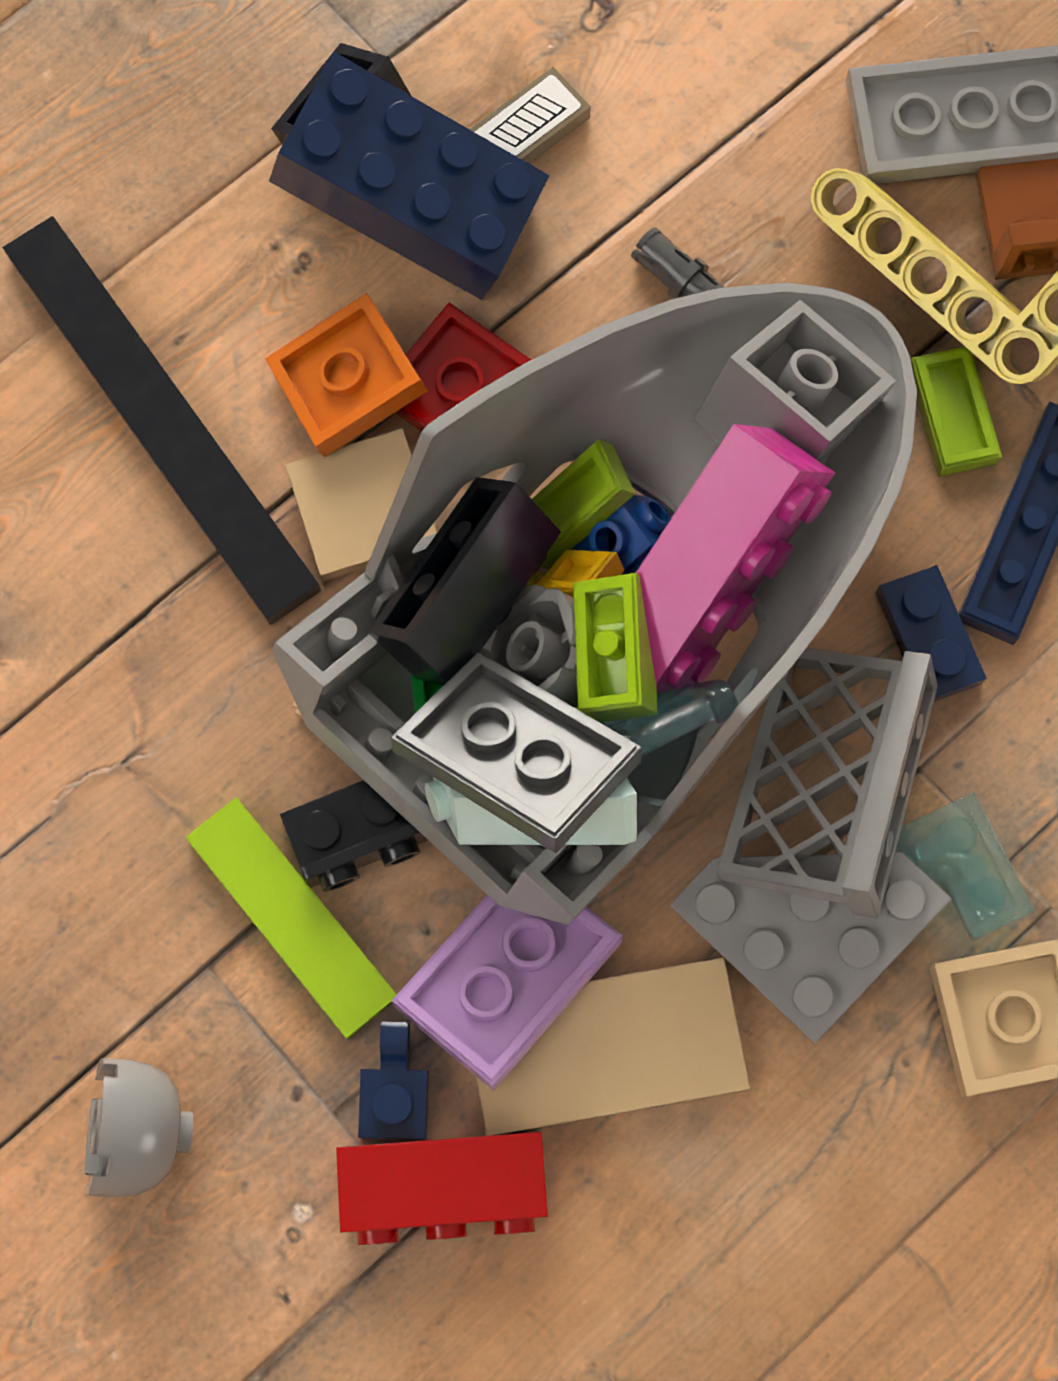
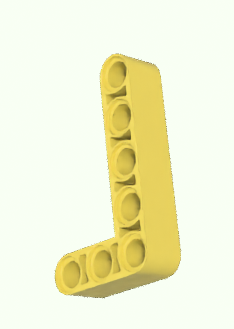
(962, 283)

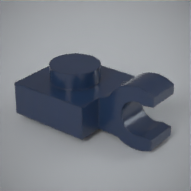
(393, 1098)

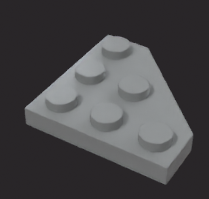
(807, 950)

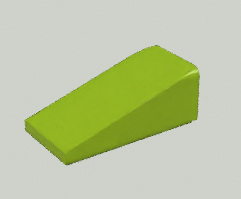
(613, 650)

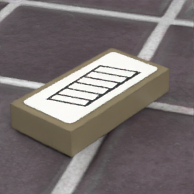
(535, 117)

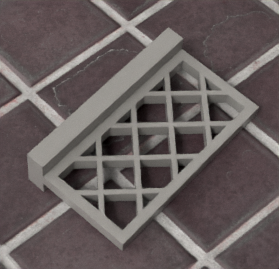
(881, 798)

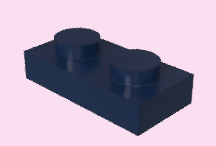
(929, 623)

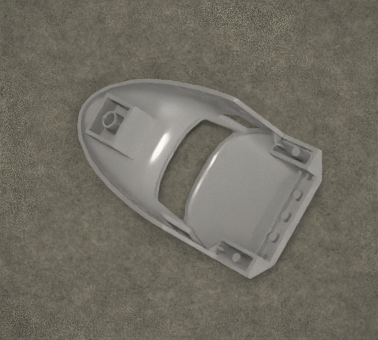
(665, 397)

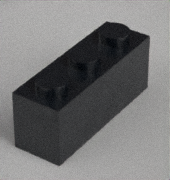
(465, 580)

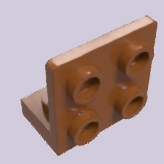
(1021, 217)

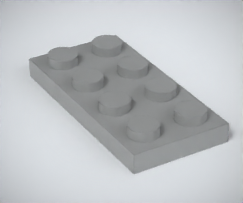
(955, 113)

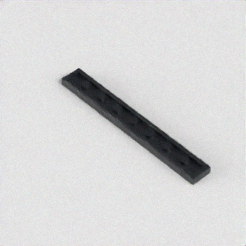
(162, 421)

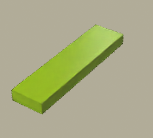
(292, 918)

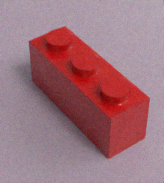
(441, 1186)

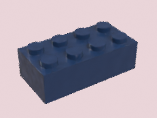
(407, 176)

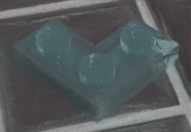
(966, 855)

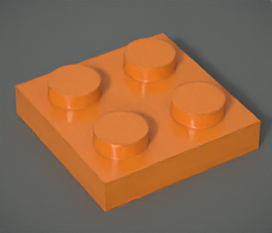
(345, 375)

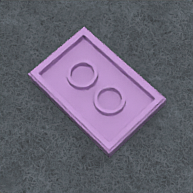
(503, 984)

